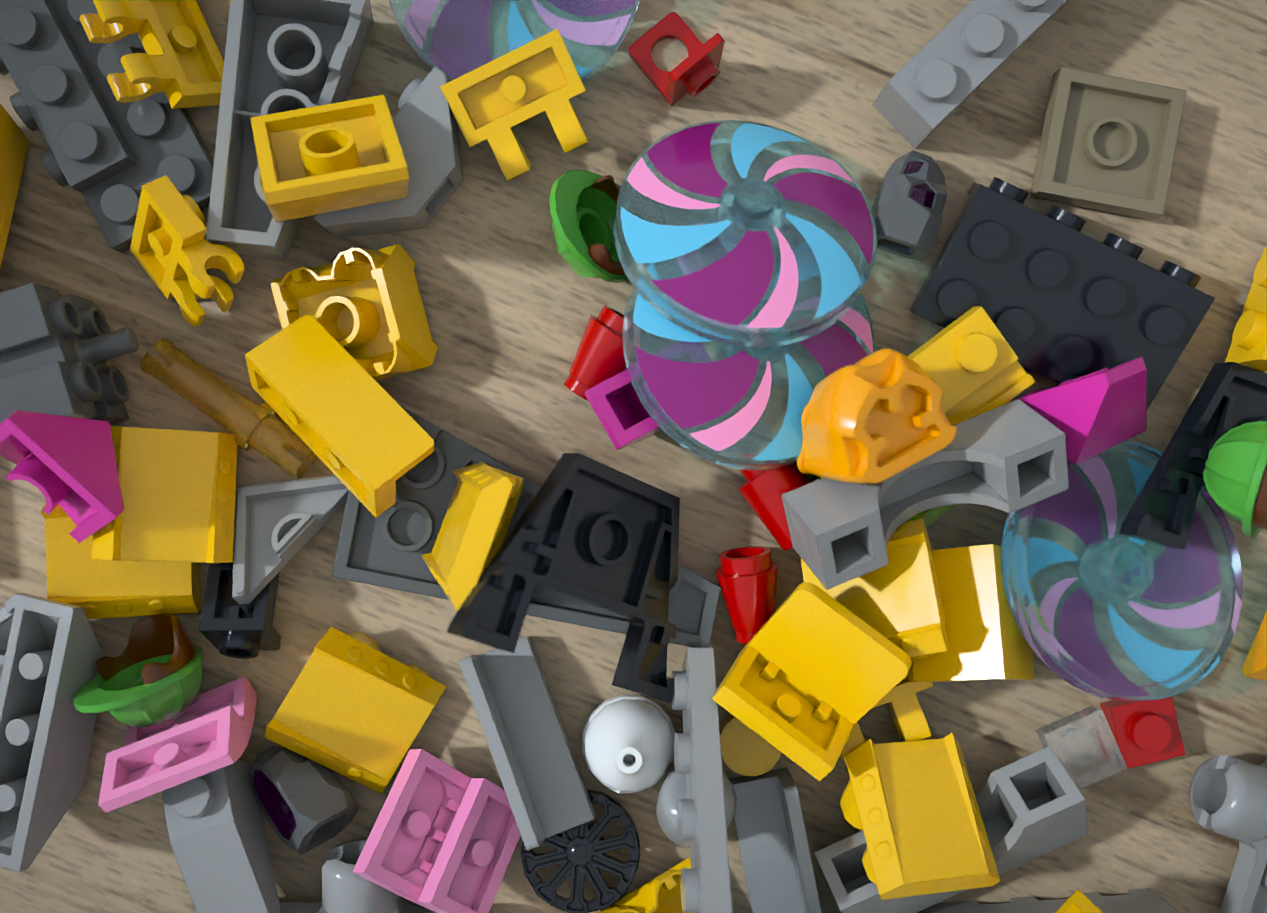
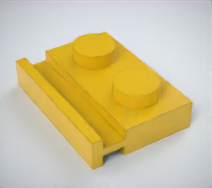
(972, 366)

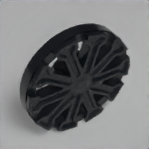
(582, 853)

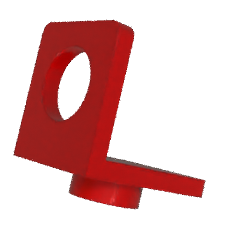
(693, 73)

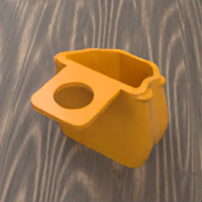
(873, 420)

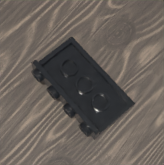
(1059, 293)

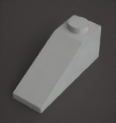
(222, 842)

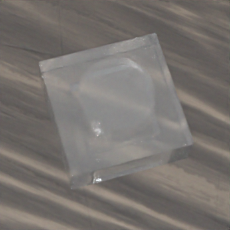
(1084, 746)

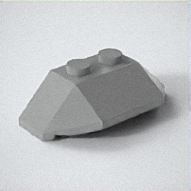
(43, 738)

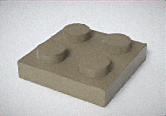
(1108, 143)

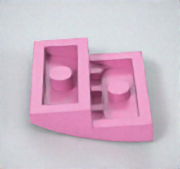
(198, 741)
(441, 838)

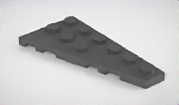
(390, 547)

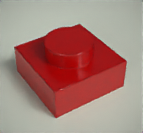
(1144, 730)

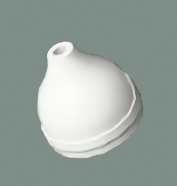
(628, 743)

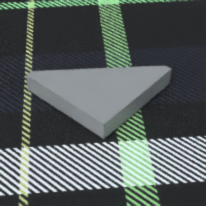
(275, 524)

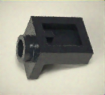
(237, 628)

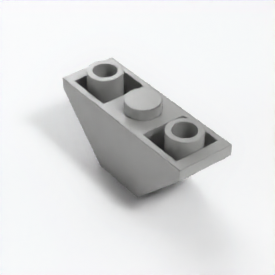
(433, 160)

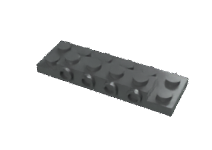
(92, 138)

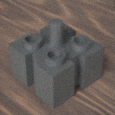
(57, 356)

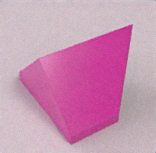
(1095, 408)
(69, 463)

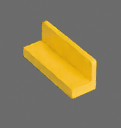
(338, 411)

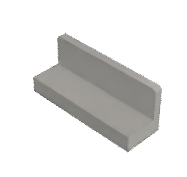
(527, 742)
(774, 844)

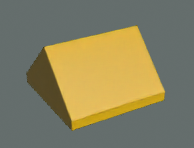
(329, 158)
(980, 625)

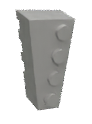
(275, 62)

